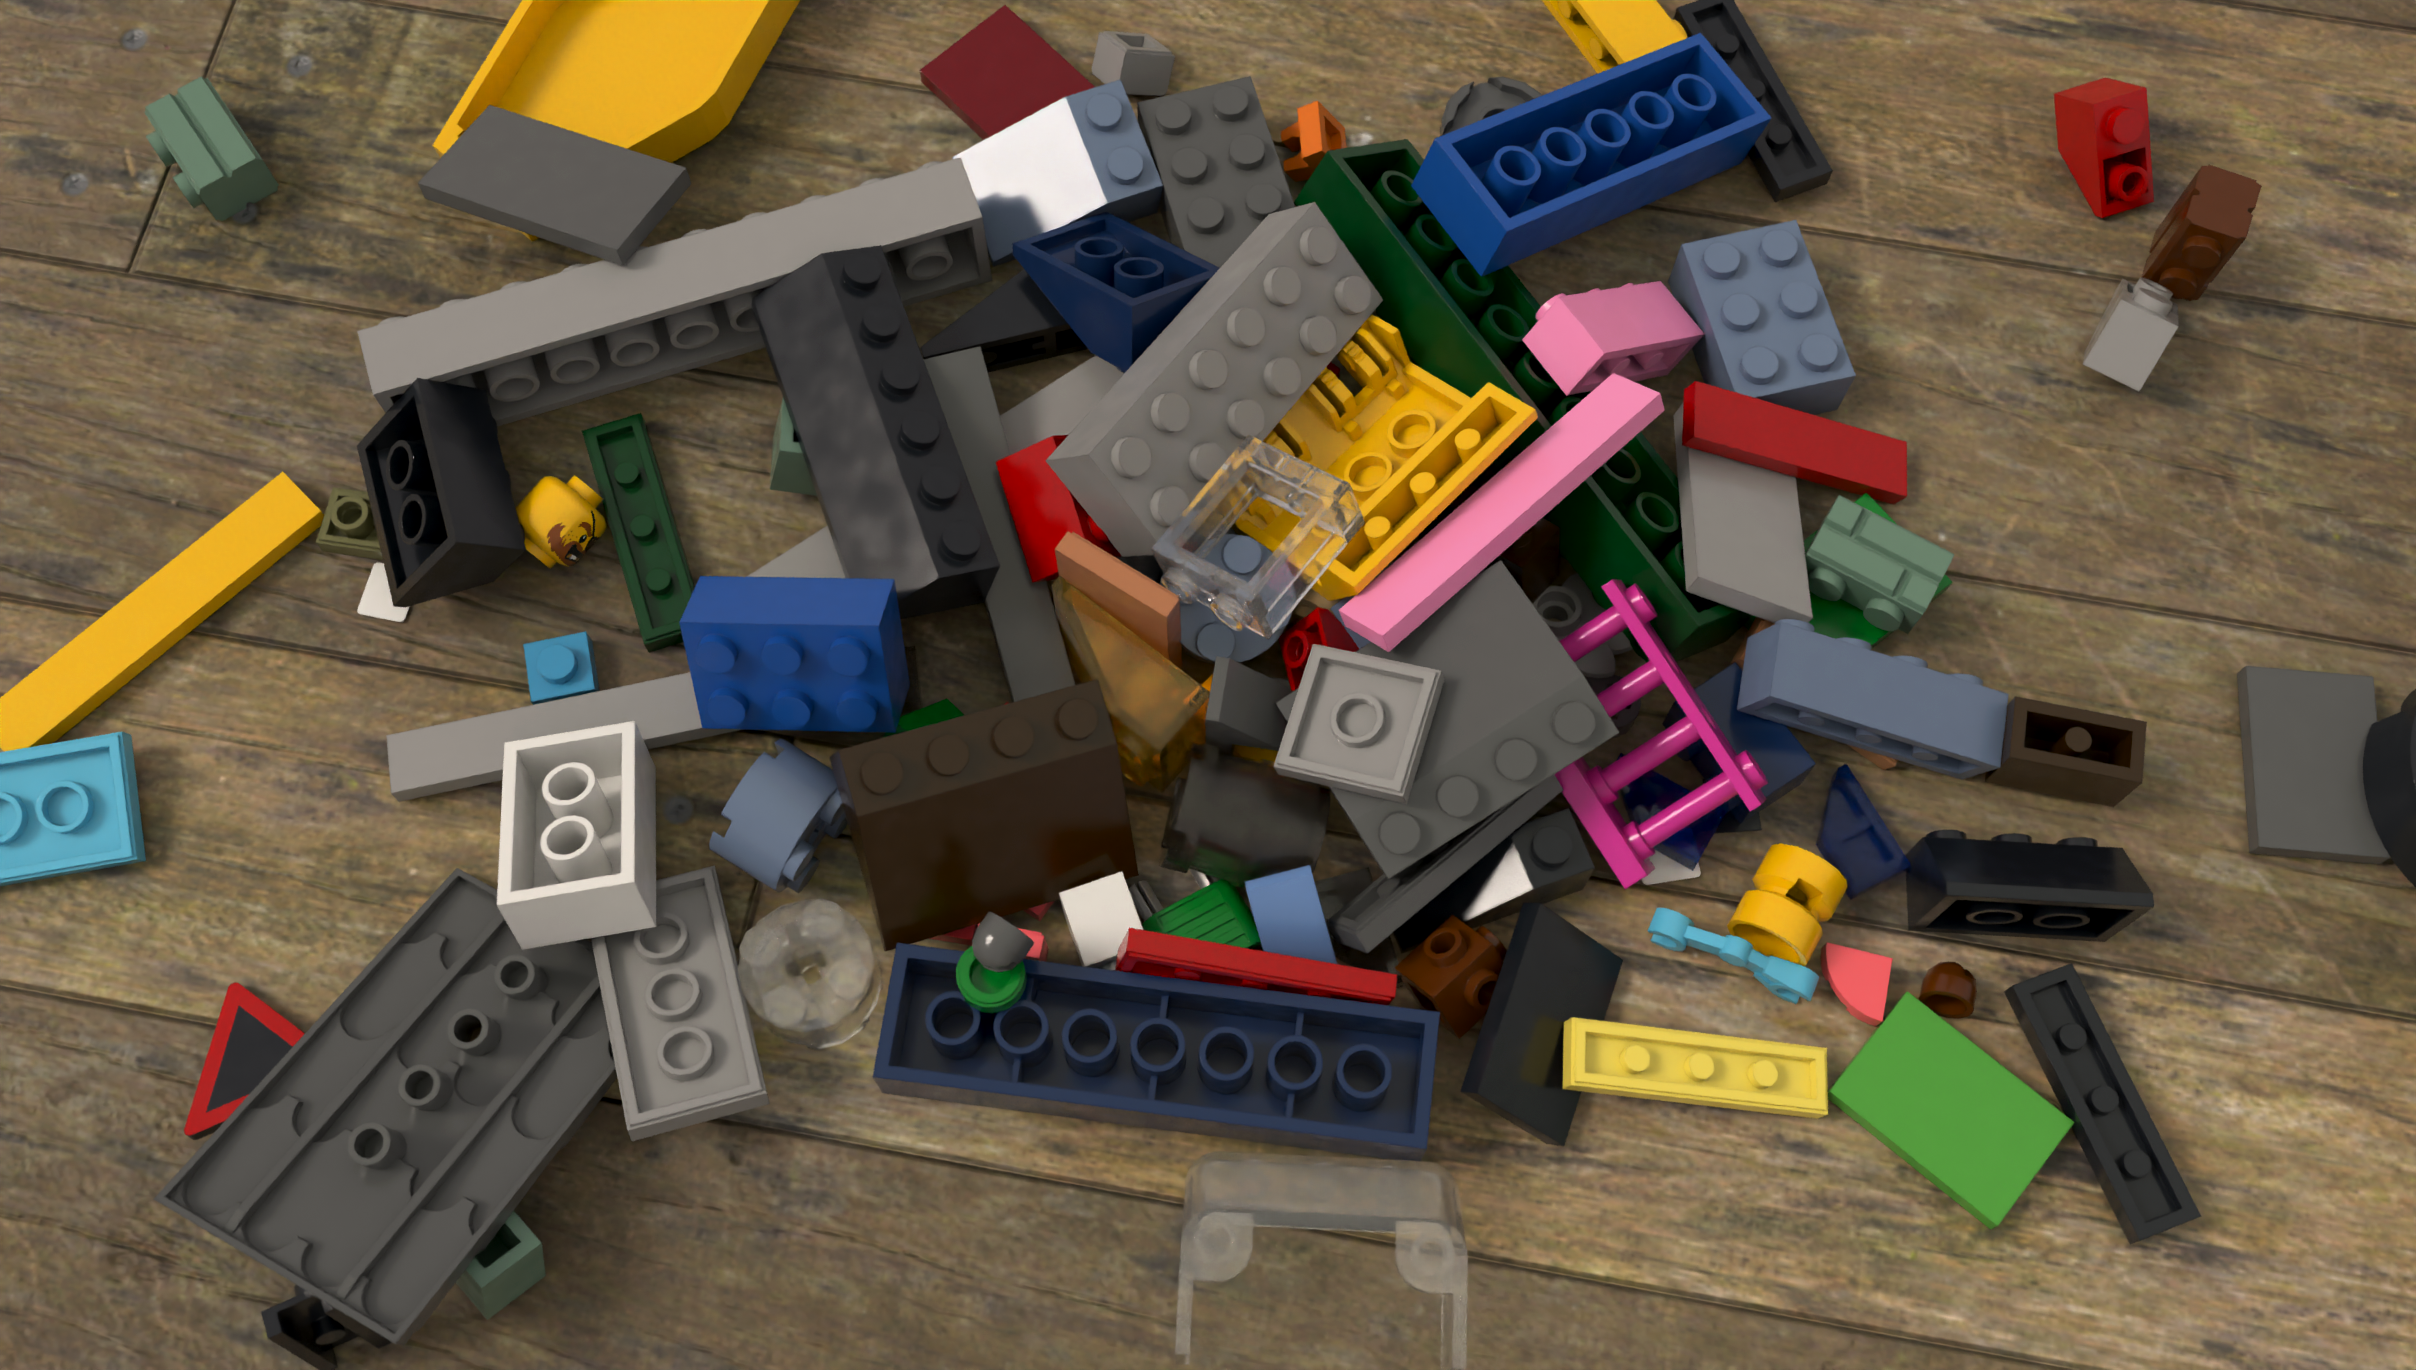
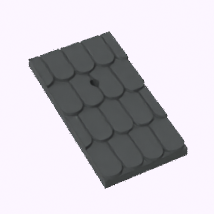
(405, 1113)

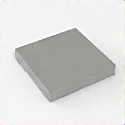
(1359, 723)

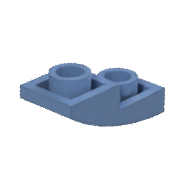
(1290, 915)

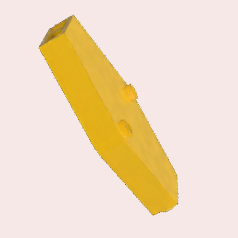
(626, 70)

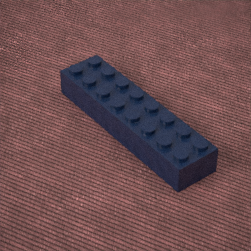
(1165, 1055)

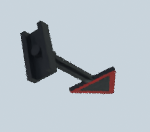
(242, 1052)

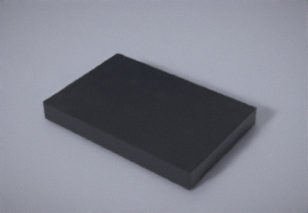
(1518, 1056)

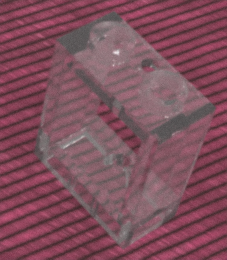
(1253, 470)

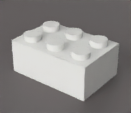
(577, 835)

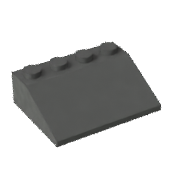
(1501, 726)

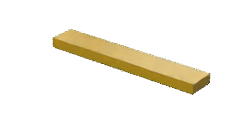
(156, 615)

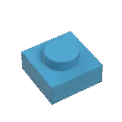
(561, 667)

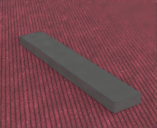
(1016, 607)

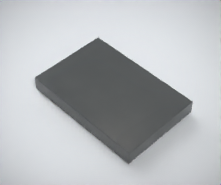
(2306, 764)

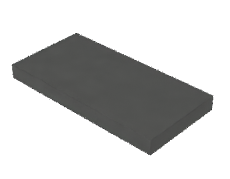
(555, 184)

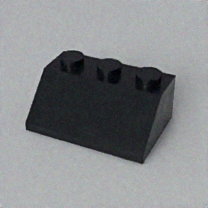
(440, 493)
(2022, 887)

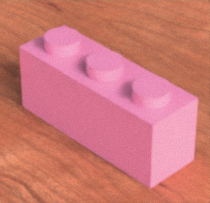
(1616, 330)

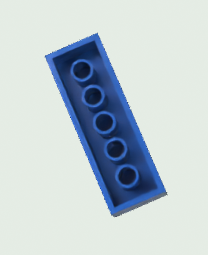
(1588, 153)

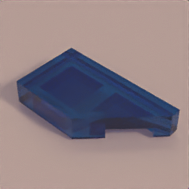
(1653, 794)
(1856, 837)

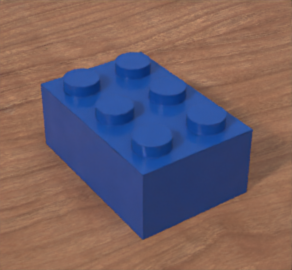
(796, 653)

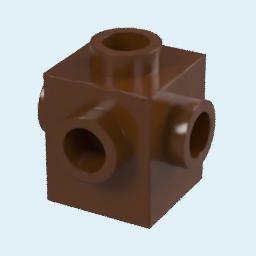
(1454, 973)

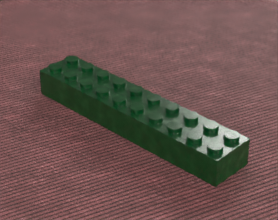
(1471, 333)

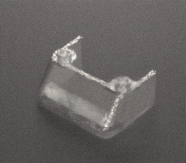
(1409, 1198)

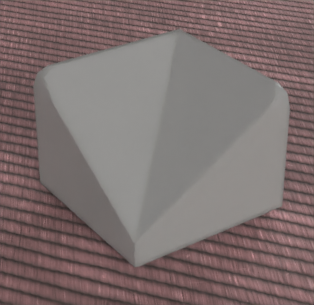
(1136, 60)

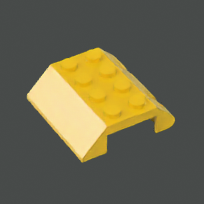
(1399, 443)

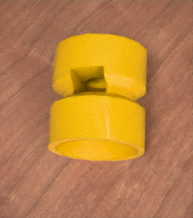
(1790, 900)

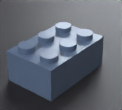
(1763, 318)

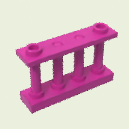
(1595, 789)

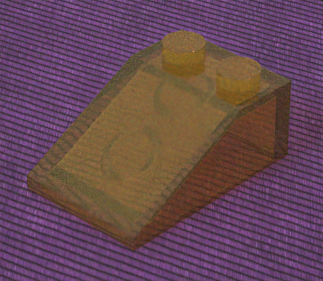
(1147, 697)

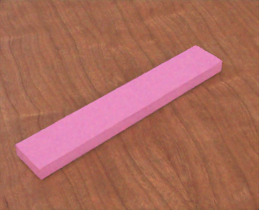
(1501, 511)

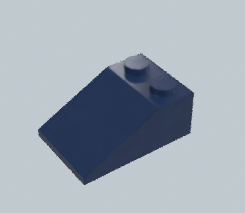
(1113, 282)

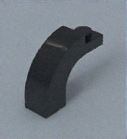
(2391, 784)

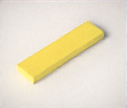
(1694, 1068)

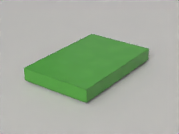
(1949, 1110)

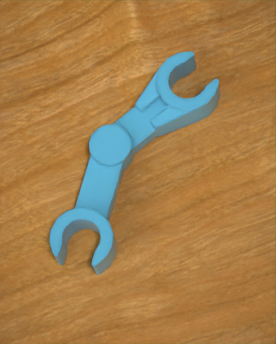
(1778, 975)

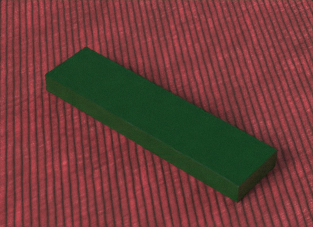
(642, 527)

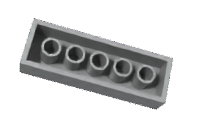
(1216, 376)

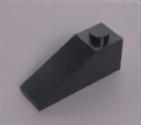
(1011, 328)
(1531, 866)

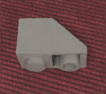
(2133, 332)

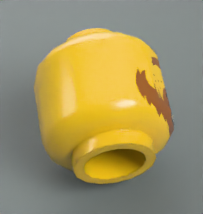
(560, 520)

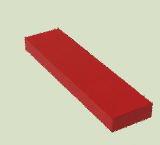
(1794, 443)
(1244, 967)

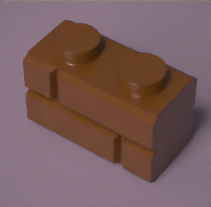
(2201, 231)

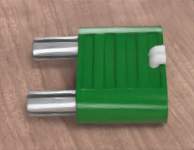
(1210, 914)

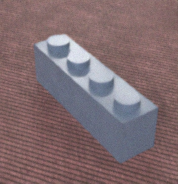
(1873, 700)

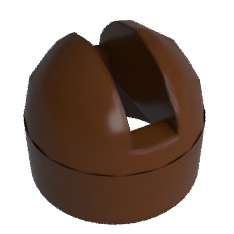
(1949, 990)

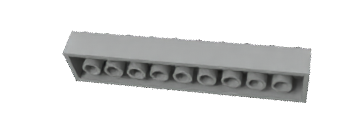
(677, 300)

